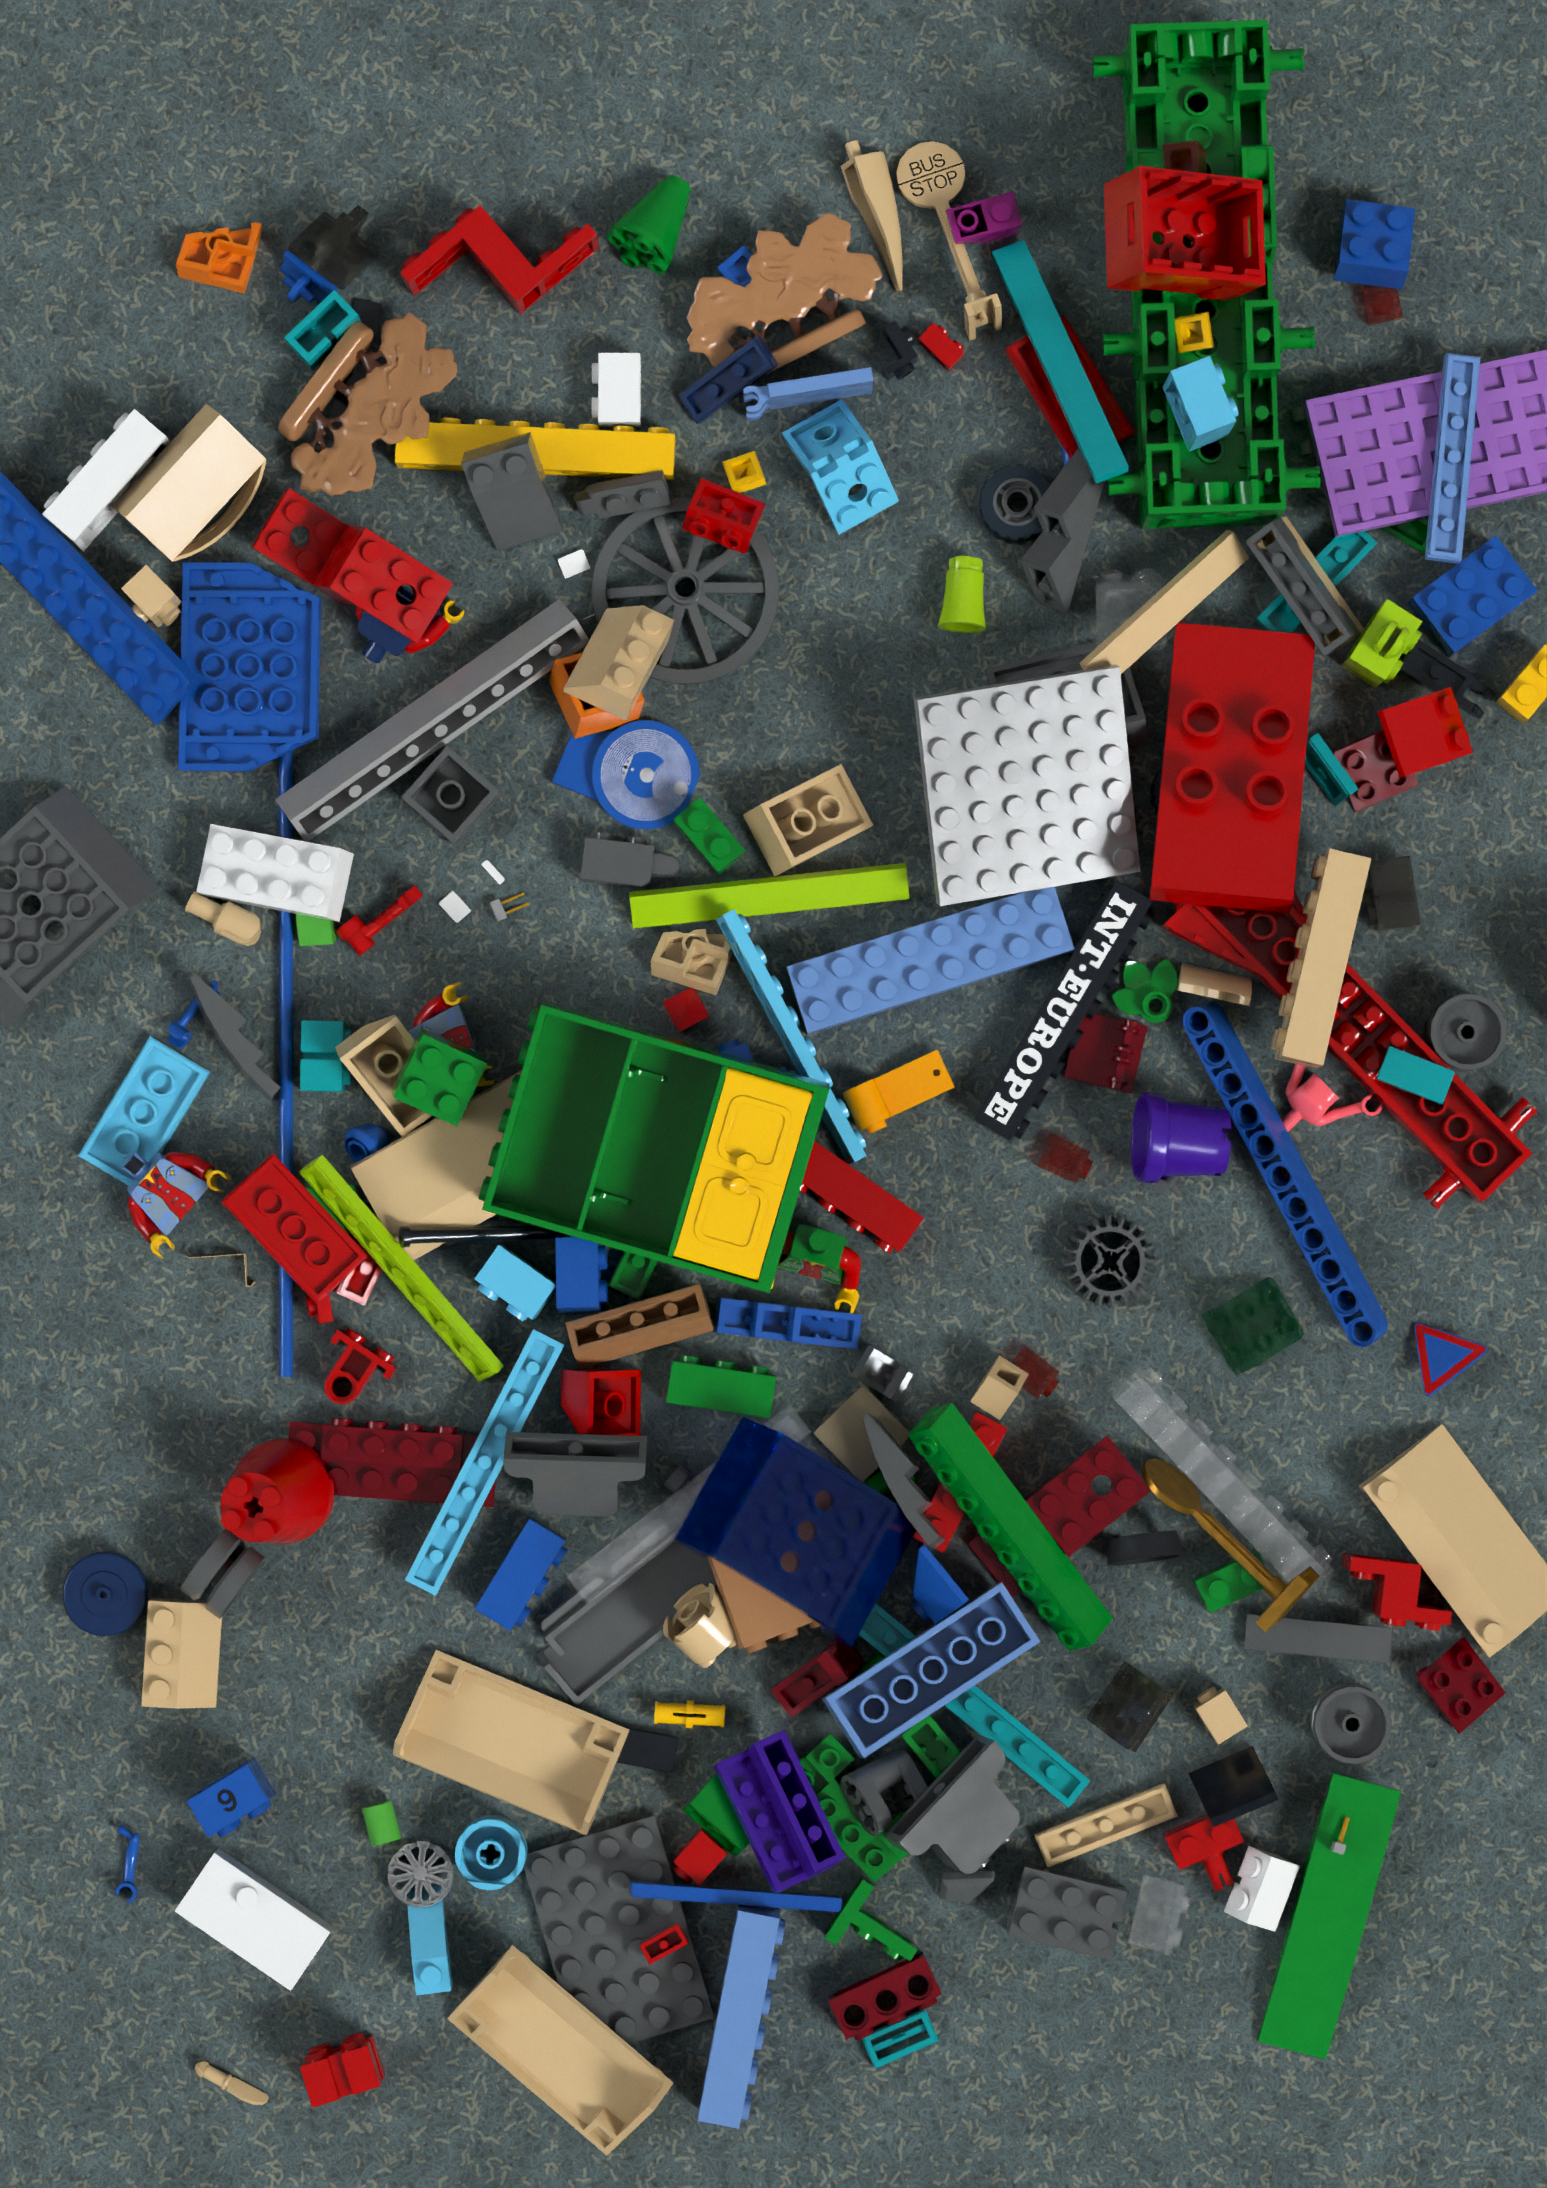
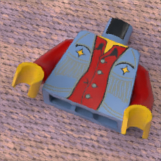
(447, 1021)
(166, 1191)

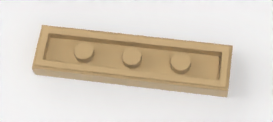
(1105, 1825)

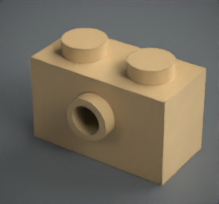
(152, 598)

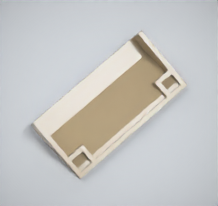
(436, 1171)
(1462, 1539)
(510, 1742)
(560, 2050)

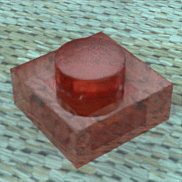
(1381, 305)

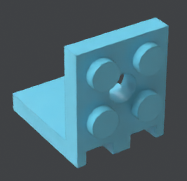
(840, 463)

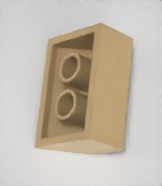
(620, 658)
(375, 1059)
(181, 1655)

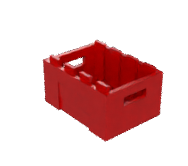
(1180, 204)

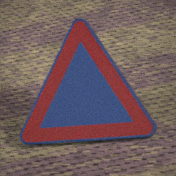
(1443, 1356)

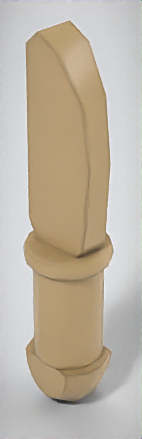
(232, 2084)

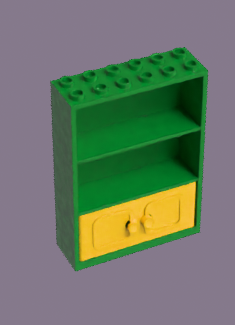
(654, 1146)

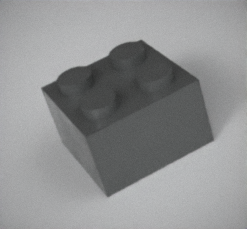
(451, 796)

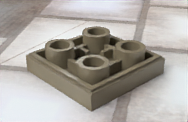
(847, 1436)

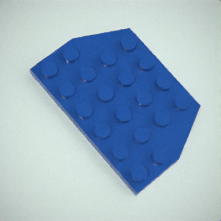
(239, 638)

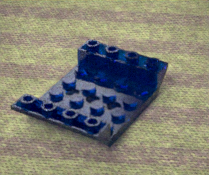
(753, 1515)

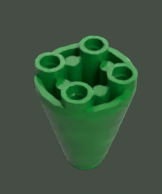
(652, 226)

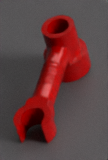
(361, 935)

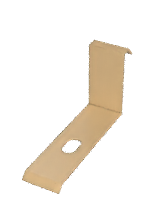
(245, 1263)

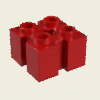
(342, 2070)

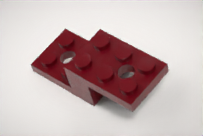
(1071, 1507)

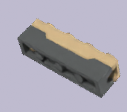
(1305, 585)

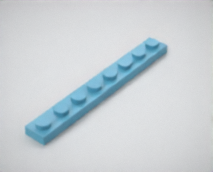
(785, 1024)
(484, 1462)

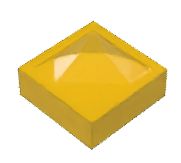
(1193, 332)
(744, 472)

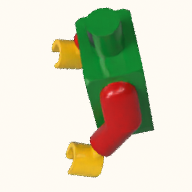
(823, 1257)

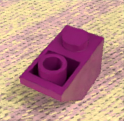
(985, 220)

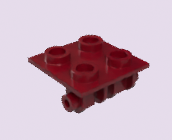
(1372, 770)
(1107, 1053)
(1460, 1685)

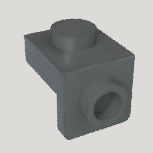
(883, 1373)

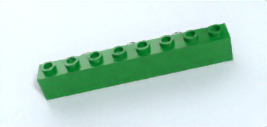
(1010, 1527)

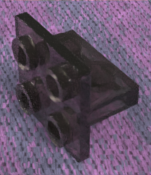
(334, 247)
(1129, 1707)

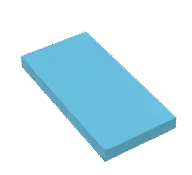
(144, 1109)

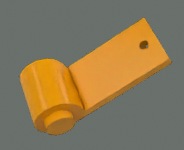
(897, 1091)

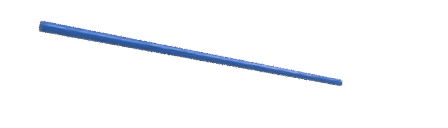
(285, 1075)

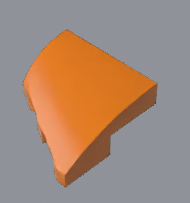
(208, 257)

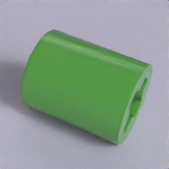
(381, 1823)

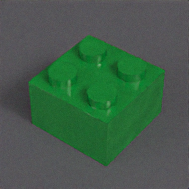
(439, 1076)

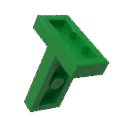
(867, 1925)

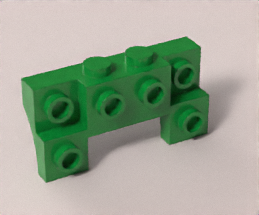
(871, 1853)

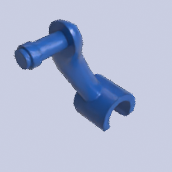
(178, 1034)
(130, 1862)

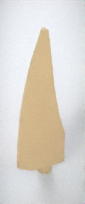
(874, 197)

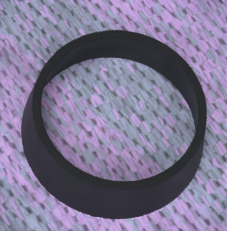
(1143, 1548)

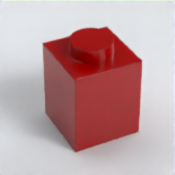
(699, 1857)

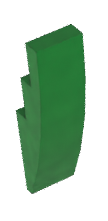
(925, 1737)

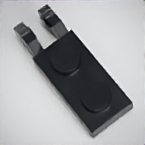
(1438, 673)

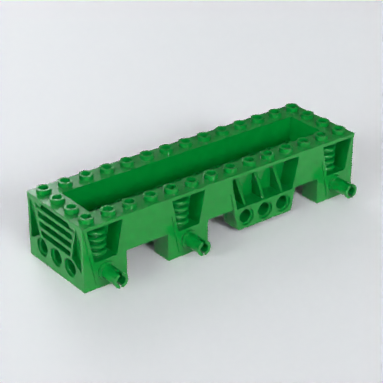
(1249, 479)

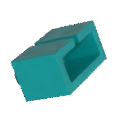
(314, 334)
(321, 1066)

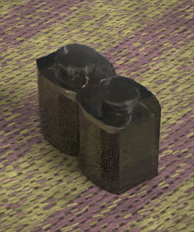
(1392, 895)

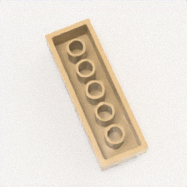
(1321, 958)

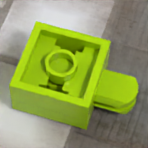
(1381, 644)

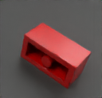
(941, 347)
(663, 1943)

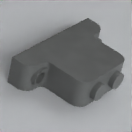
(575, 1470)
(960, 1812)

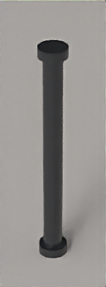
(472, 1234)

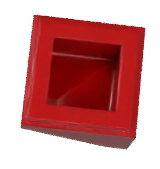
(686, 1010)

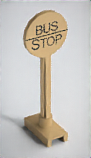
(931, 178)

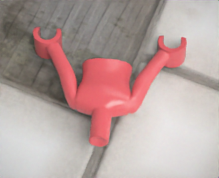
(1314, 1098)

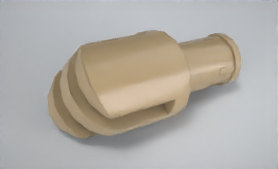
(226, 919)

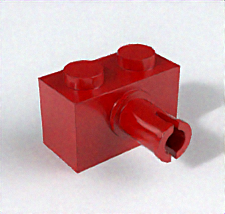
(1204, 1844)

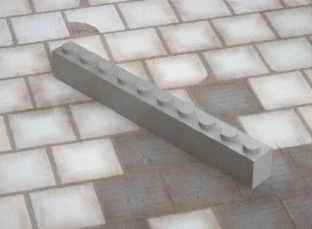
(432, 720)

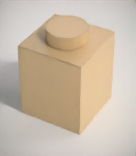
(999, 1387)
(1219, 1714)

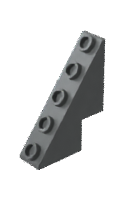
(1066, 520)

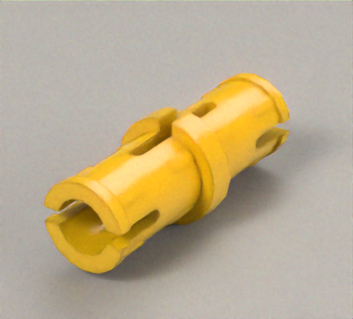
(665, 1714)

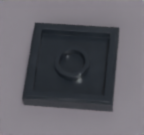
(1233, 1786)

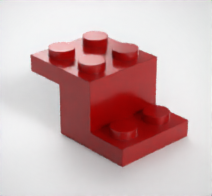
(1396, 1591)

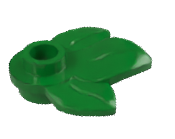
(1145, 985)

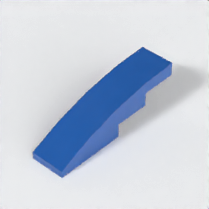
(787, 1323)

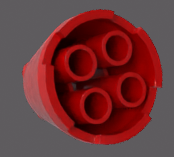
(277, 1494)

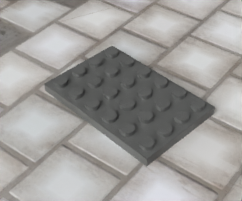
(597, 1930)

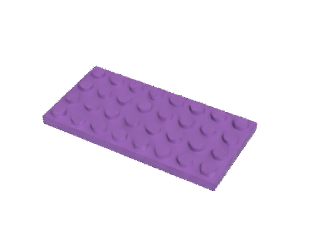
(1381, 443)

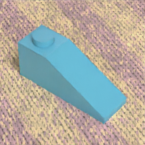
(429, 1946)

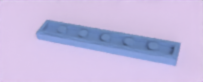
(1452, 458)

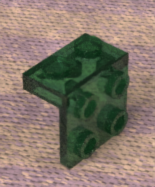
(1253, 1326)

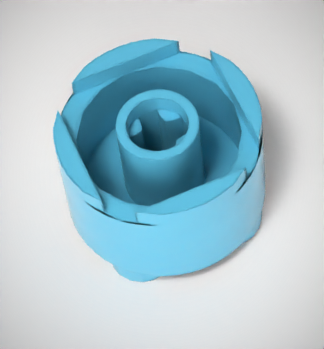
(475, 1864)

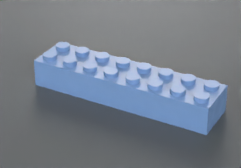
(929, 959)

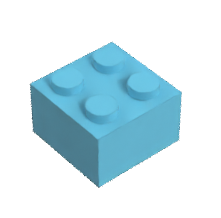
(1200, 403)
(515, 1282)

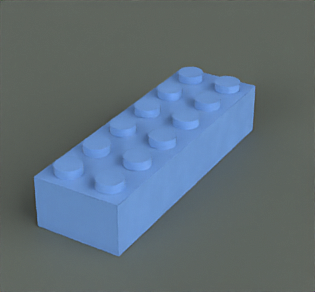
(930, 1670)
(739, 2014)

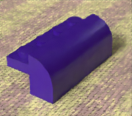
(779, 1812)

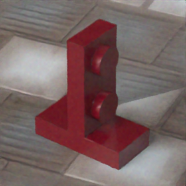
(817, 1676)

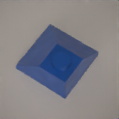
(934, 1588)

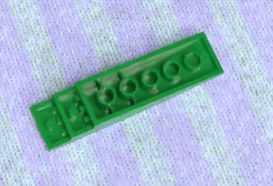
(1328, 1916)

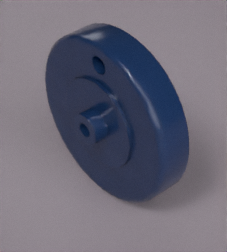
(105, 1593)

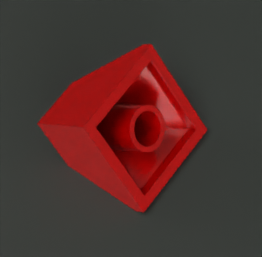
(602, 1400)

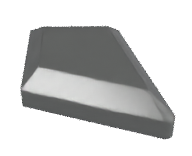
(964, 1887)

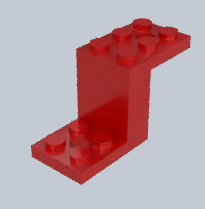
(498, 258)
(352, 565)

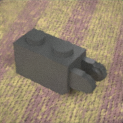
(624, 863)

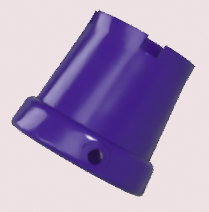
(1178, 1139)

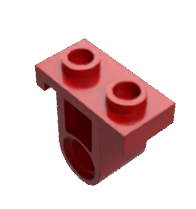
(357, 1365)

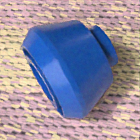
(365, 1140)

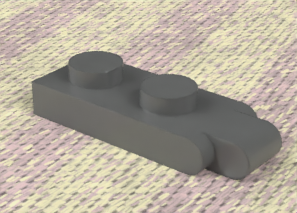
(624, 495)

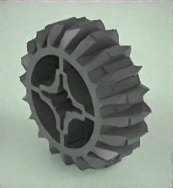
(1085, 1280)

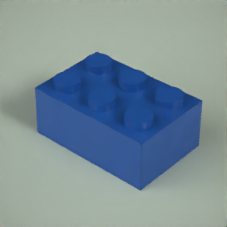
(1472, 596)

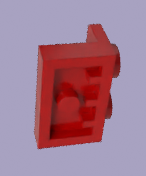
(723, 516)

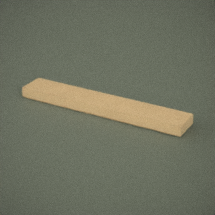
(1169, 604)

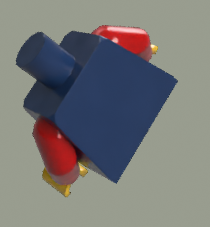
(386, 639)

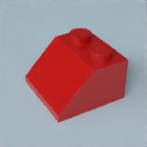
(1425, 732)

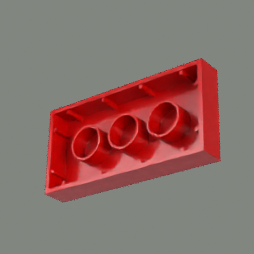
(1233, 768)

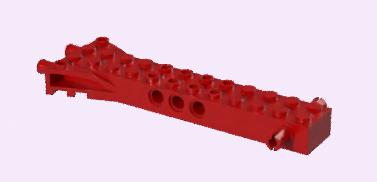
(1460, 1134)

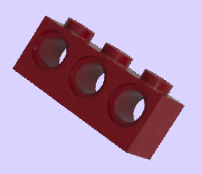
(893, 1979)

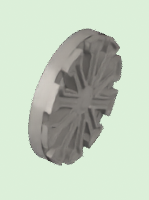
(420, 1874)

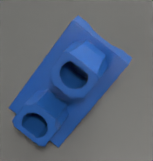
(304, 280)

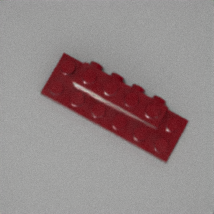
(389, 1461)

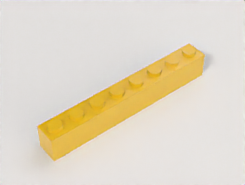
(560, 450)

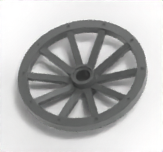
(715, 669)

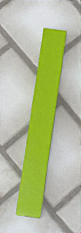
(769, 895)
(401, 1268)

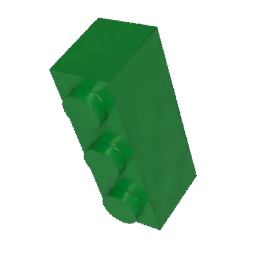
(721, 1387)

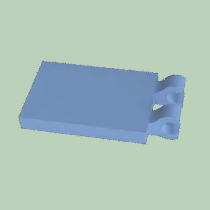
(807, 391)

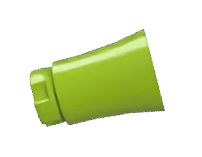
(963, 596)

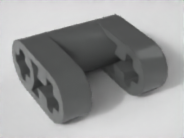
(866, 1783)

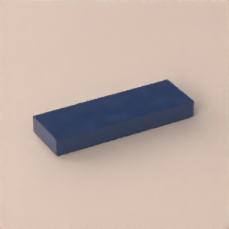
(728, 379)

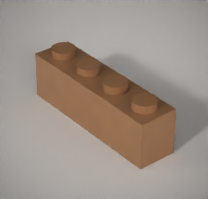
(639, 1326)

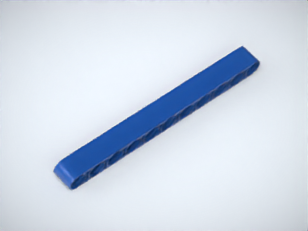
(1285, 1191)

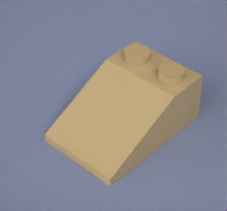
(807, 820)

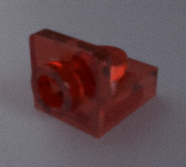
(1065, 1159)
(1041, 1374)

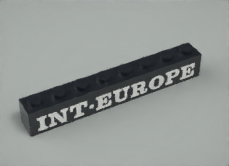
(1064, 1011)

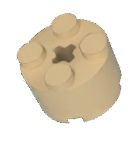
(700, 1625)

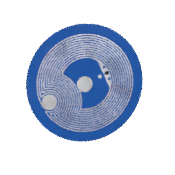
(645, 774)

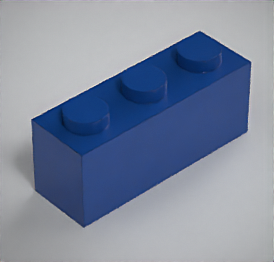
(522, 1575)

